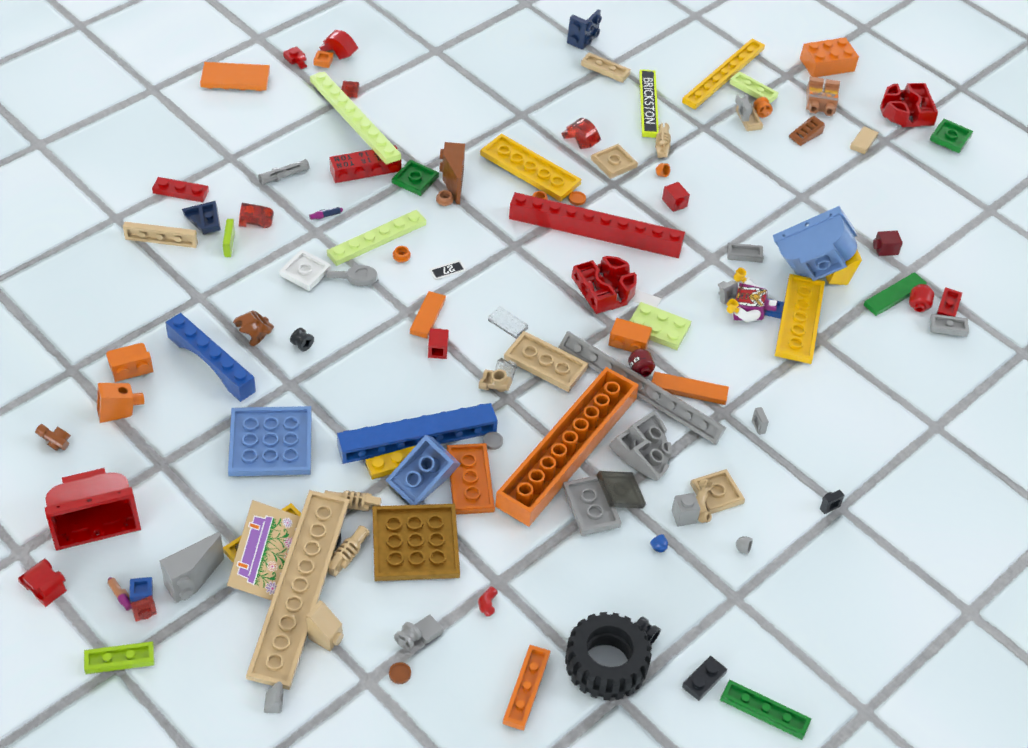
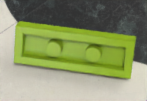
(119, 657)

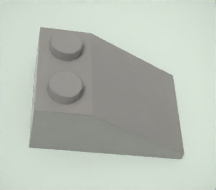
(191, 567)

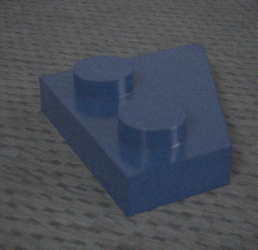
(204, 217)

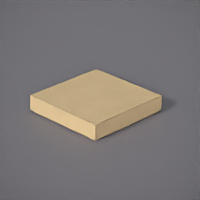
(614, 161)
(723, 493)

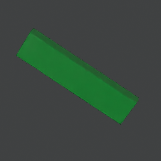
(893, 295)
(765, 709)

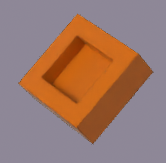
(323, 59)

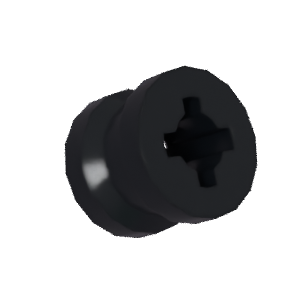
(302, 339)

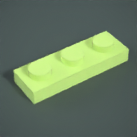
(753, 87)

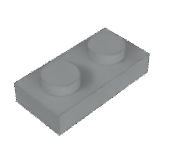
(949, 325)

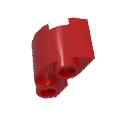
(43, 582)

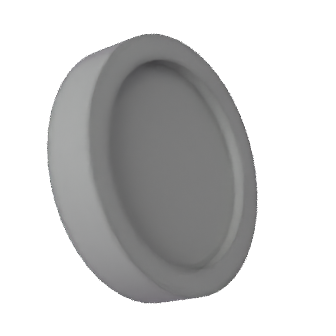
(493, 440)

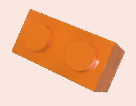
(629, 335)

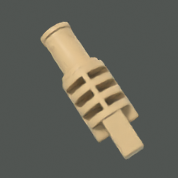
(663, 141)
(358, 500)
(347, 551)

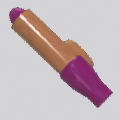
(121, 594)

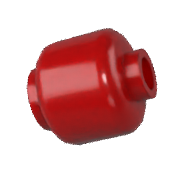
(921, 298)

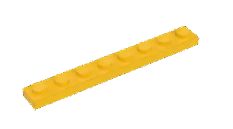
(723, 74)

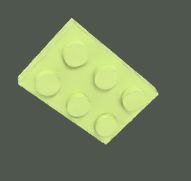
(666, 327)

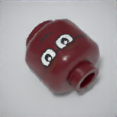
(641, 362)

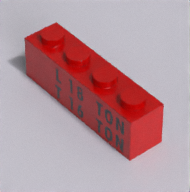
(360, 165)

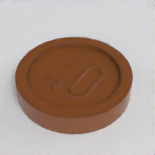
(400, 673)

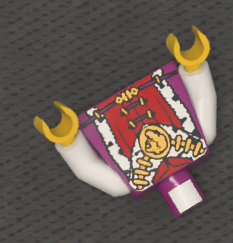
(750, 300)

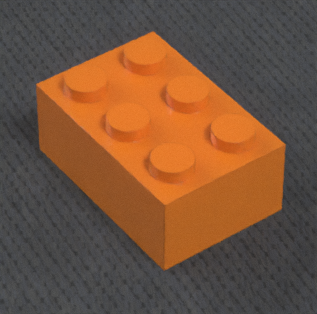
(829, 57)

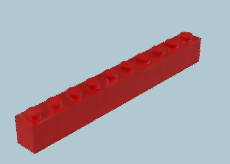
(596, 225)

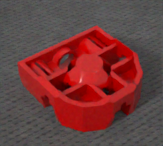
(900, 110)
(615, 281)

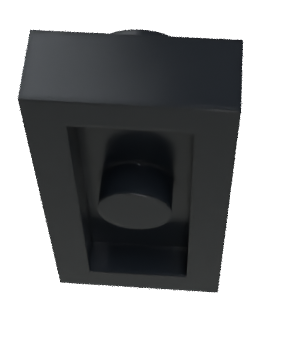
(704, 678)

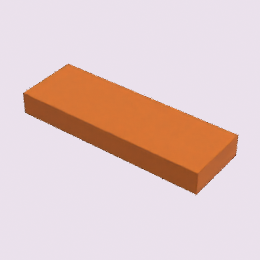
(427, 314)

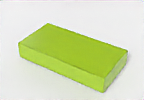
(228, 237)

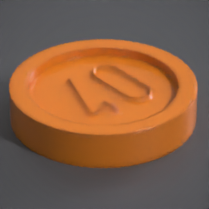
(577, 198)

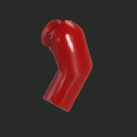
(485, 601)

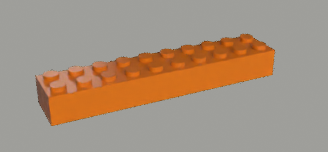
(566, 446)

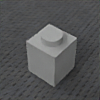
(685, 509)

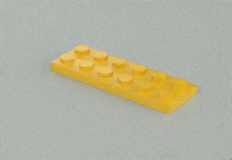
(530, 167)
(800, 319)

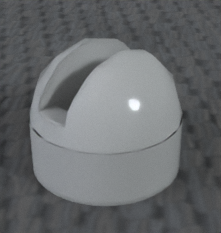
(744, 544)

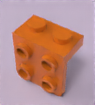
(129, 362)

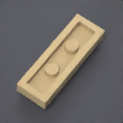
(605, 67)

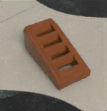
(808, 130)

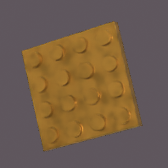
(415, 542)

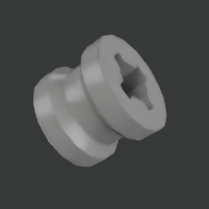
(407, 636)

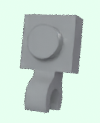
(745, 108)

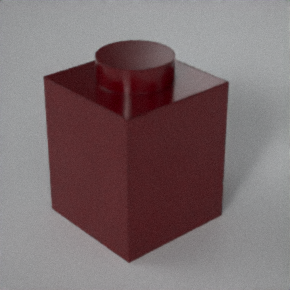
(887, 243)

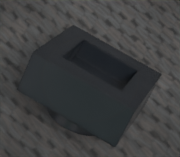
(831, 501)

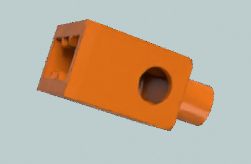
(116, 401)

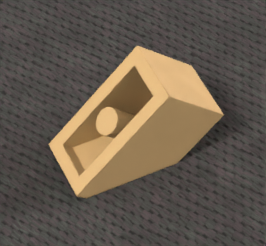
(324, 626)

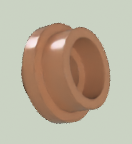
(444, 198)

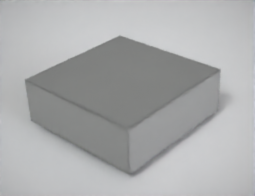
(760, 420)
(429, 629)

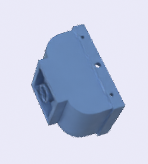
(820, 246)

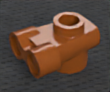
(56, 439)

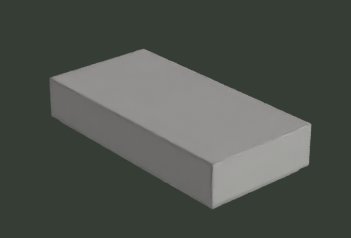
(744, 252)

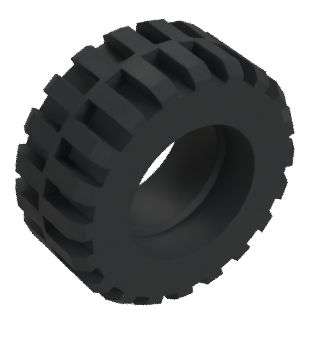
(605, 680)

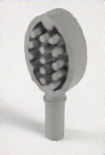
(356, 275)

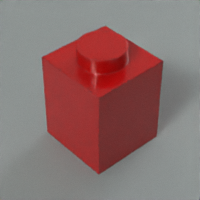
(675, 196)
(438, 343)

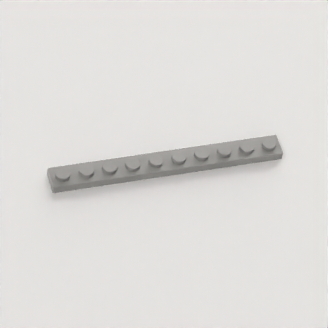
(647, 390)

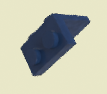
(583, 31)

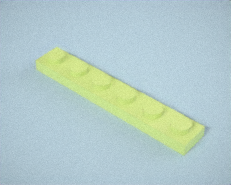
(376, 237)

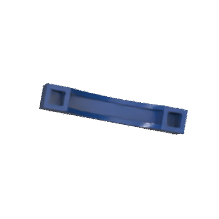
(231, 373)

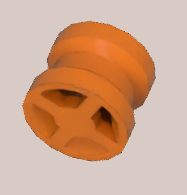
(762, 107)

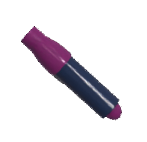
(325, 213)

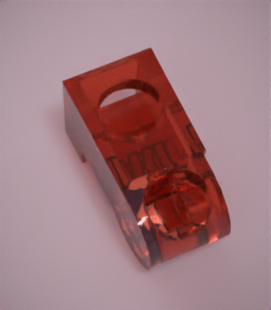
(255, 215)

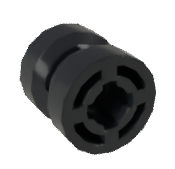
(652, 631)

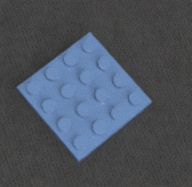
(270, 441)

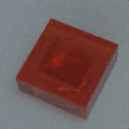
(350, 88)
(143, 608)

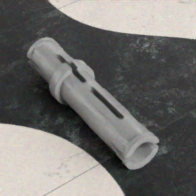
(277, 174)

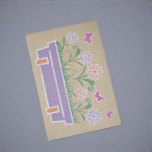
(262, 550)

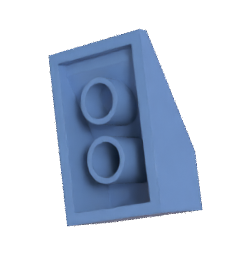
(422, 471)

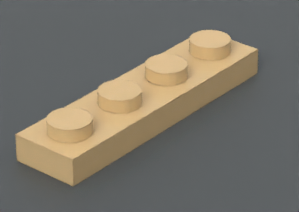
(160, 234)

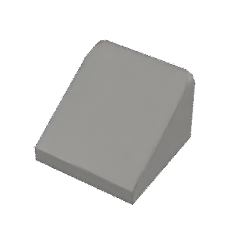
(274, 699)

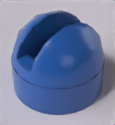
(659, 543)

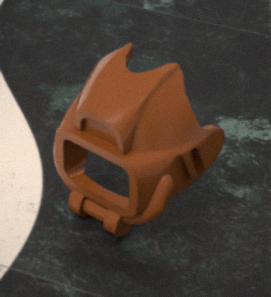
(254, 325)

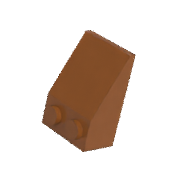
(453, 167)

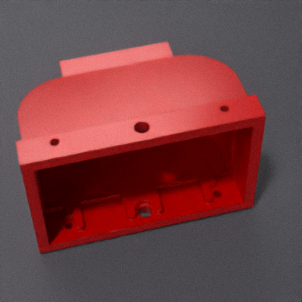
(90, 506)

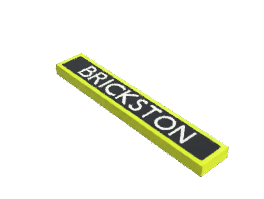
(648, 103)

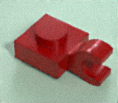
(295, 55)

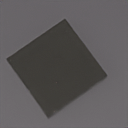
(621, 489)

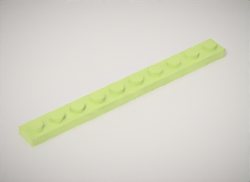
(355, 118)

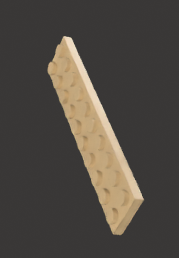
(298, 590)

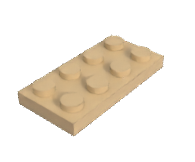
(546, 361)

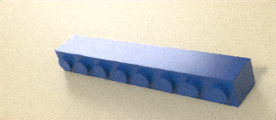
(398, 435)

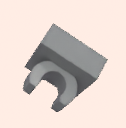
(727, 291)

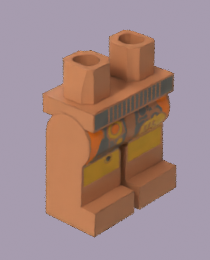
(822, 99)

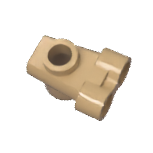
(495, 380)

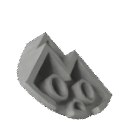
(645, 446)

